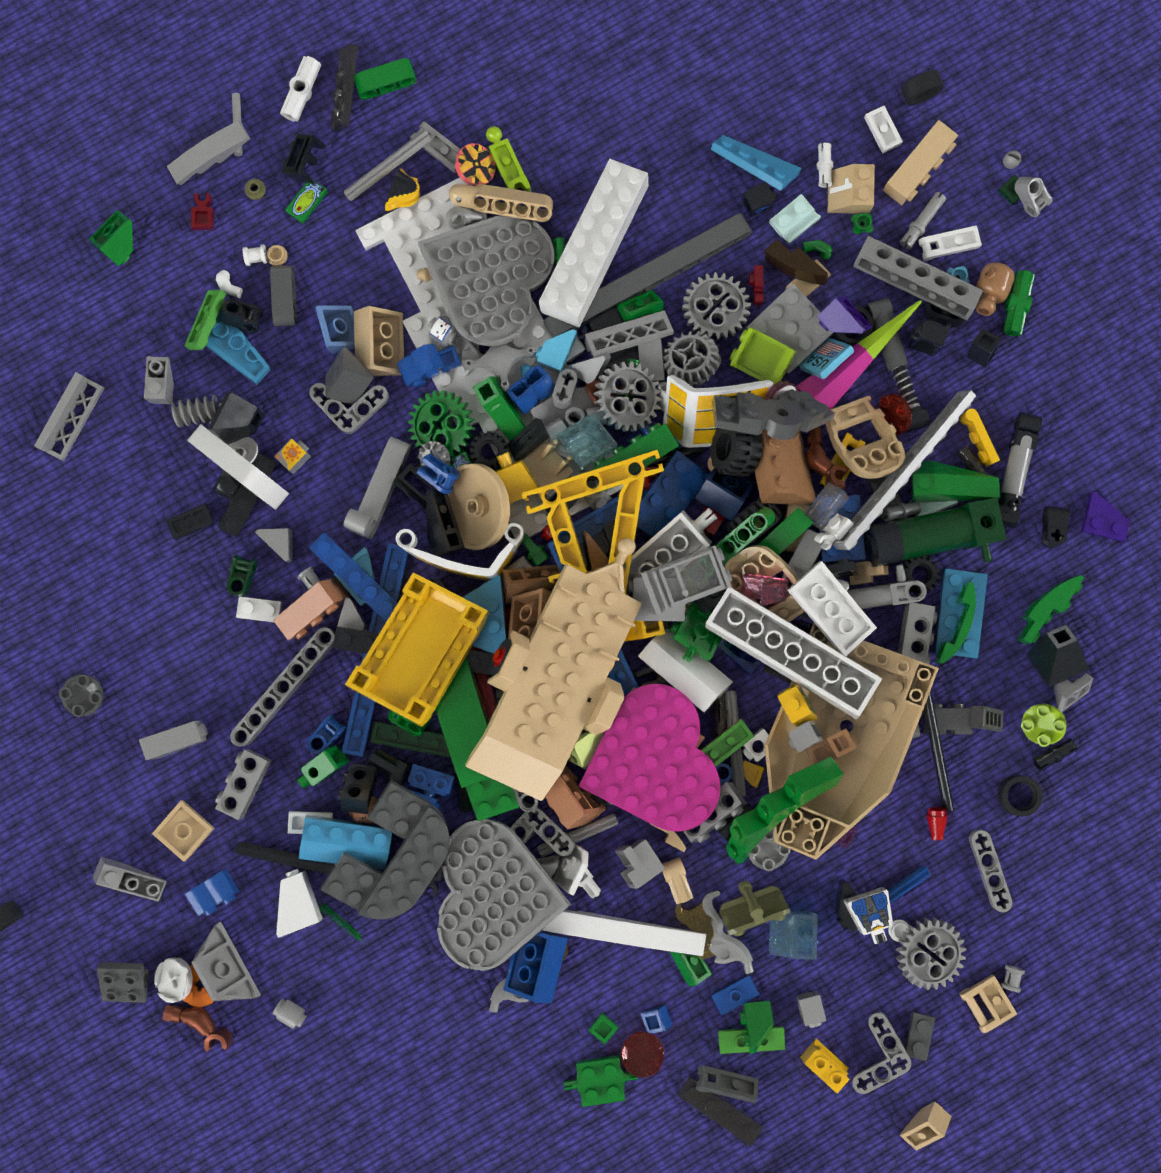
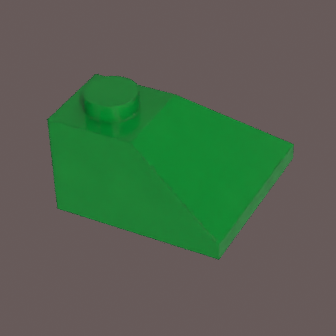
(115, 238)

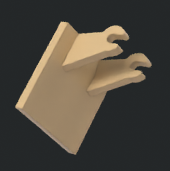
(548, 465)

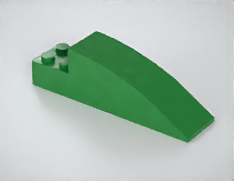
(463, 724)

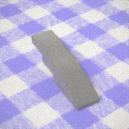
(208, 151)

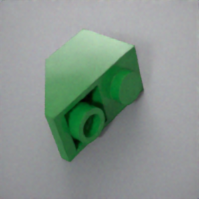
(758, 1023)

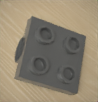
(123, 982)

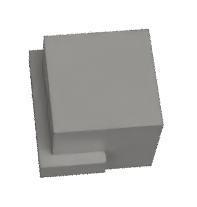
(640, 862)

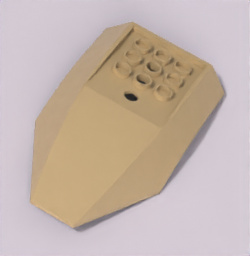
(871, 769)

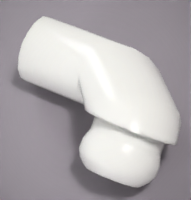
(224, 284)

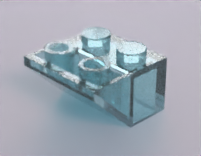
(795, 936)

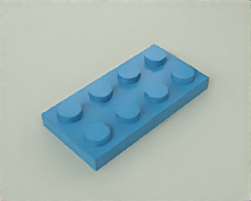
(950, 611)

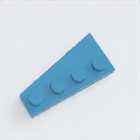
(762, 165)
(236, 350)

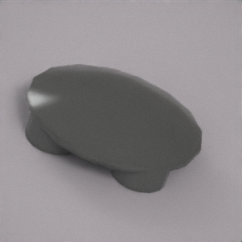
(81, 695)

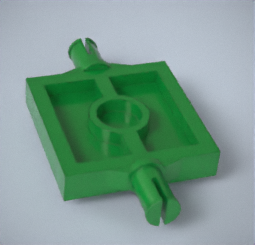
(695, 635)
(600, 1080)

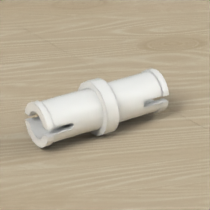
(824, 165)

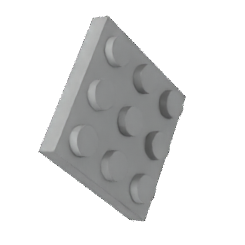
(794, 323)

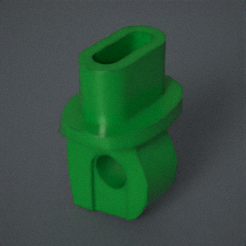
(536, 553)

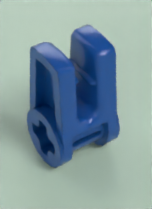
(438, 473)

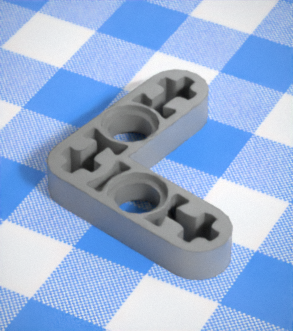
(352, 412)
(531, 827)
(890, 1053)

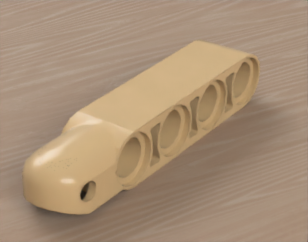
(511, 205)

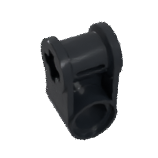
(242, 315)
(1054, 521)

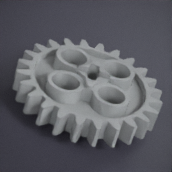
(702, 295)
(628, 377)
(943, 937)

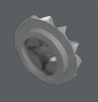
(435, 448)

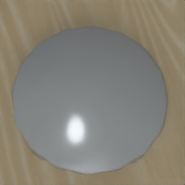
(769, 854)

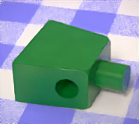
(323, 766)

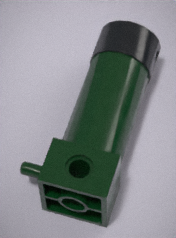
(959, 528)

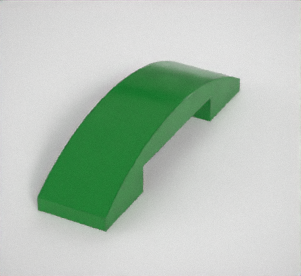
(968, 600)

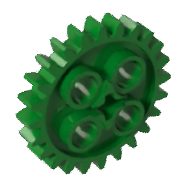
(427, 413)

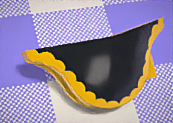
(403, 191)

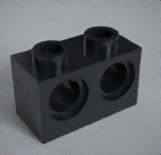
(358, 788)

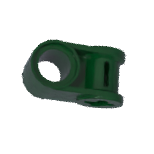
(241, 574)

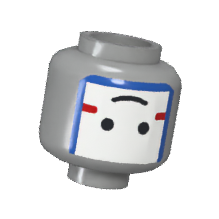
(443, 331)

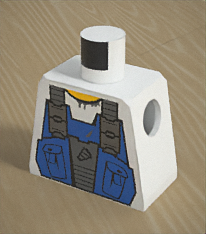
(871, 913)

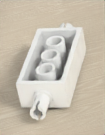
(673, 541)

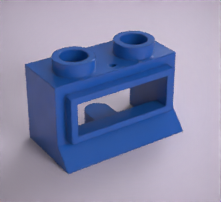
(431, 780)

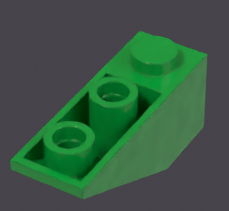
(499, 406)

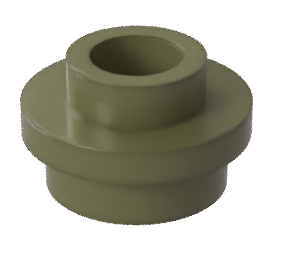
(259, 193)

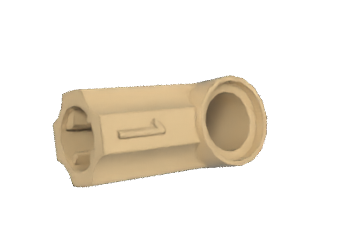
(676, 878)

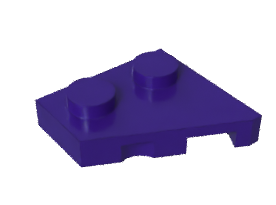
(1104, 520)

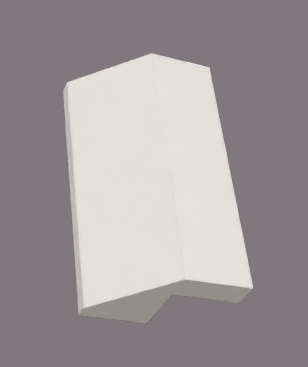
(695, 679)

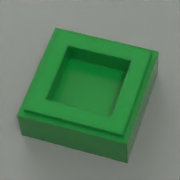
(603, 1028)

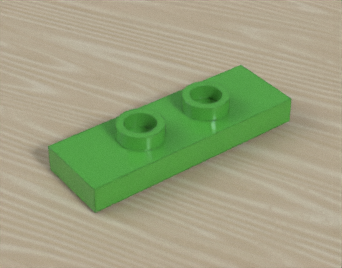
(732, 1040)

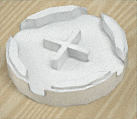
(173, 980)

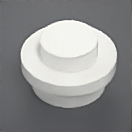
(896, 931)

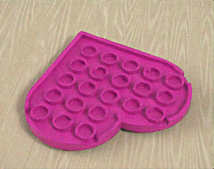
(652, 761)

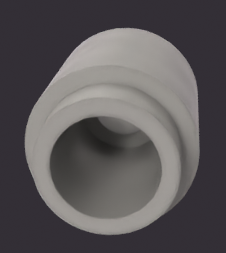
(289, 1013)

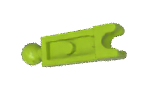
(506, 160)

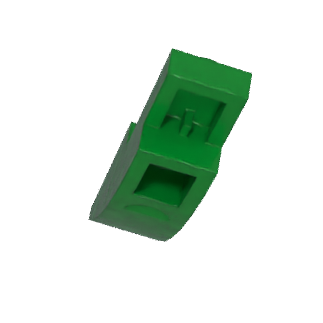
(1053, 600)

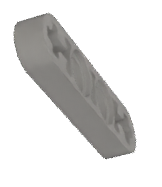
(993, 869)

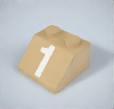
(852, 189)

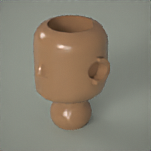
(996, 284)

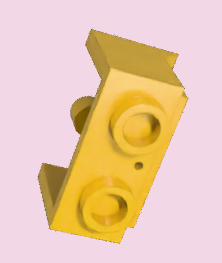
(820, 1059)

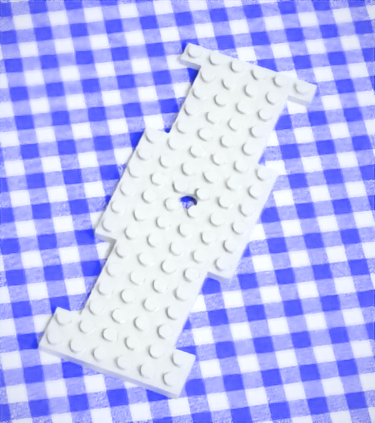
(401, 234)

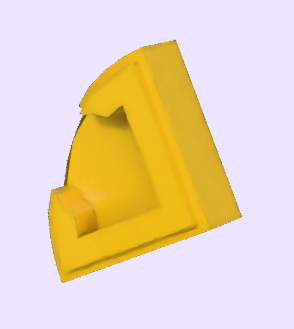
(752, 773)

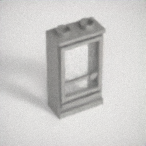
(686, 579)

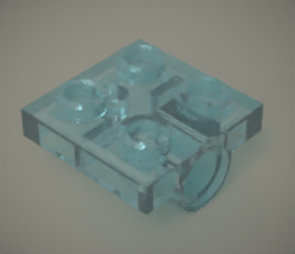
(587, 441)

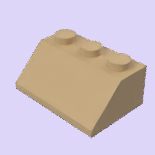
(379, 340)

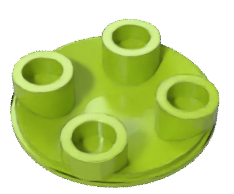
(1044, 724)

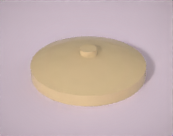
(480, 506)

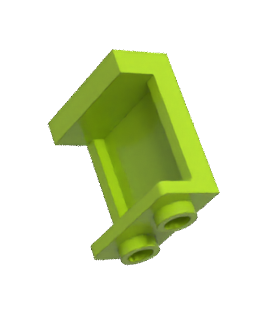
(762, 356)

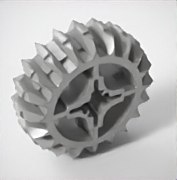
(686, 348)

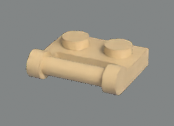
(993, 998)

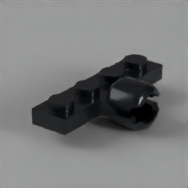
(240, 497)

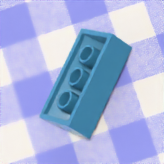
(328, 838)

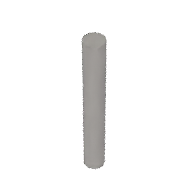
(236, 110)

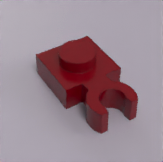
(202, 216)
(756, 281)

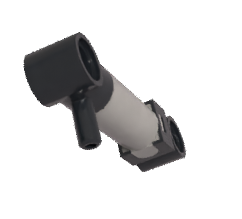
(1022, 445)

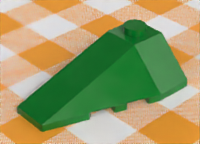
(949, 483)

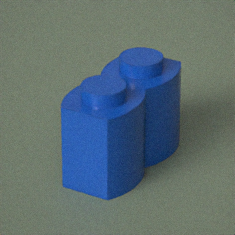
(420, 365)
(531, 389)
(212, 892)

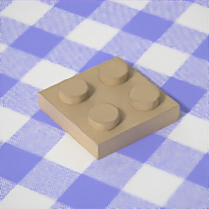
(183, 830)

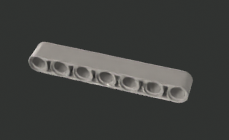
(275, 692)

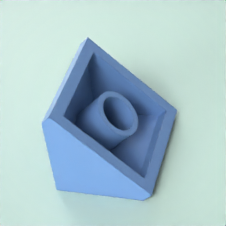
(337, 327)

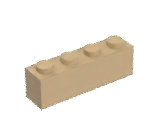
(920, 163)

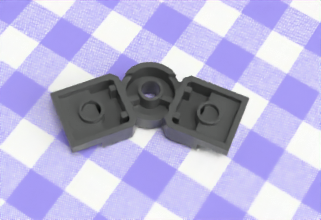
(778, 416)

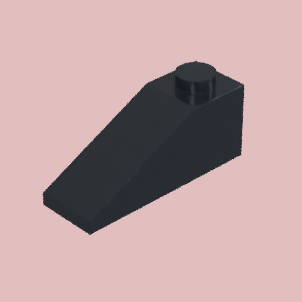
(441, 524)

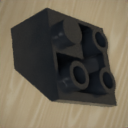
(235, 419)
(1058, 656)

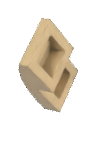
(673, 839)

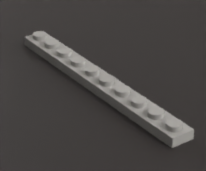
(923, 447)

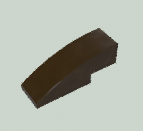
(795, 264)

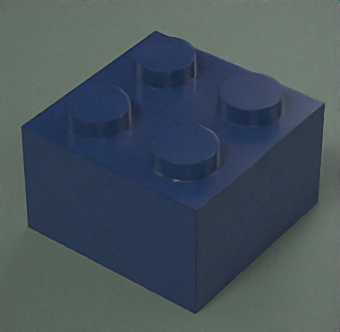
(724, 493)

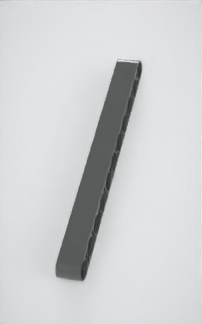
(660, 270)

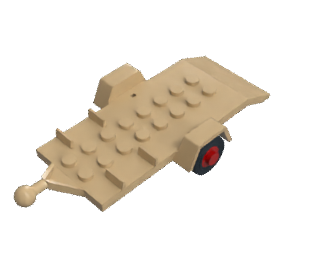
(557, 679)

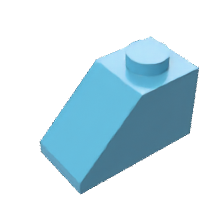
(556, 351)

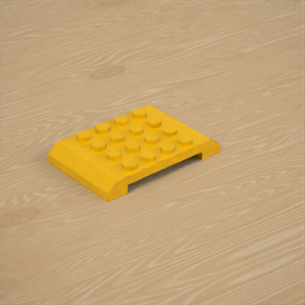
(419, 650)

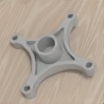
(500, 360)

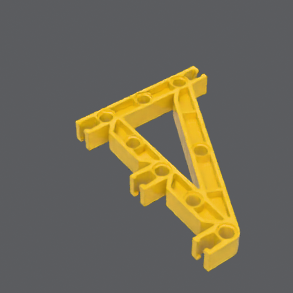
(577, 487)

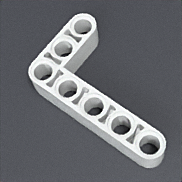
(238, 467)

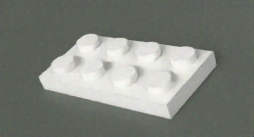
(832, 608)

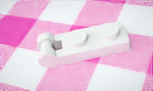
(950, 242)

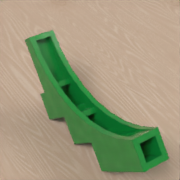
(776, 806)

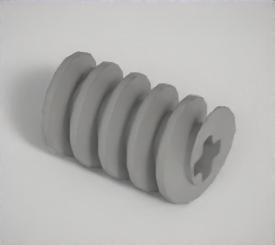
(194, 412)

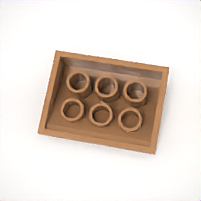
(784, 472)

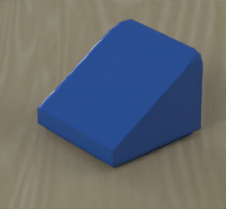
(656, 1019)

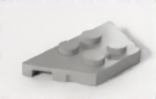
(223, 968)

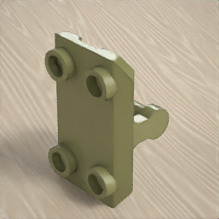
(753, 908)

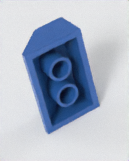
(536, 968)

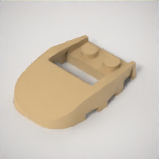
(872, 459)
(764, 562)

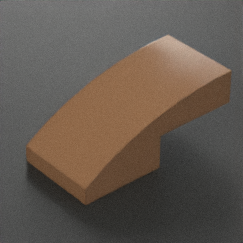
(834, 747)

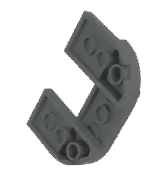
(411, 869)

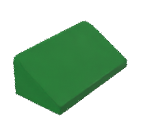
(640, 306)
(691, 967)

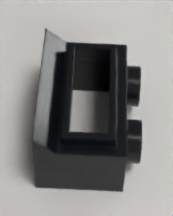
(300, 155)
(928, 336)
(413, 493)

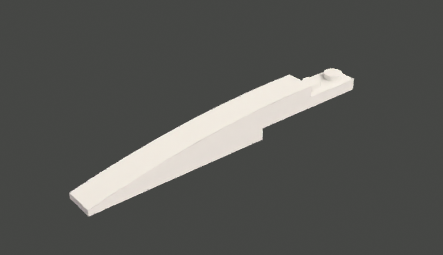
(627, 932)

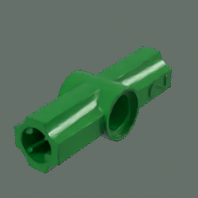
(1018, 303)

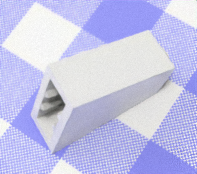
(296, 904)

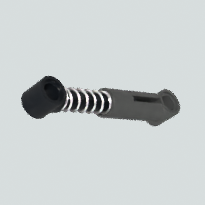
(897, 361)

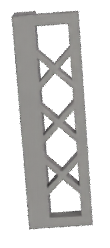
(626, 331)
(62, 413)

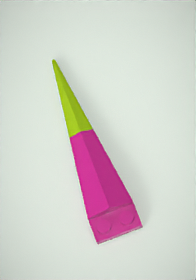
(841, 379)

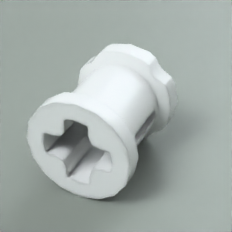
(255, 255)

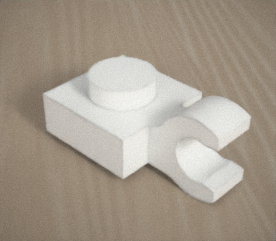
(835, 529)

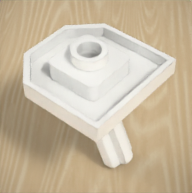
(574, 873)

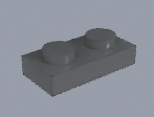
(919, 1035)

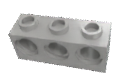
(253, 780)
(723, 813)

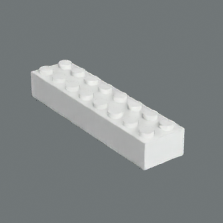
(594, 243)
(793, 653)

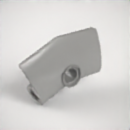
(558, 420)

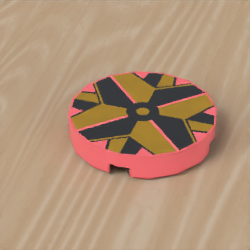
(475, 164)

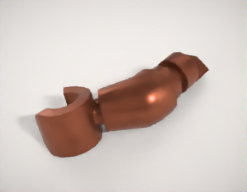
(820, 463)
(202, 1022)

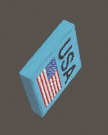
(826, 358)

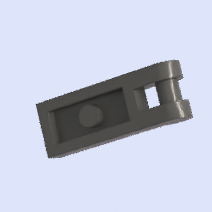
(727, 1084)

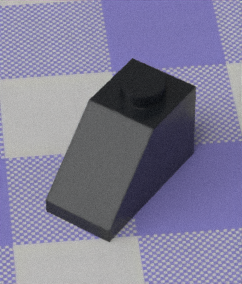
(844, 919)

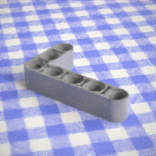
(367, 518)

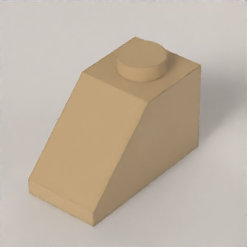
(926, 1126)

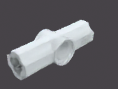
(305, 78)

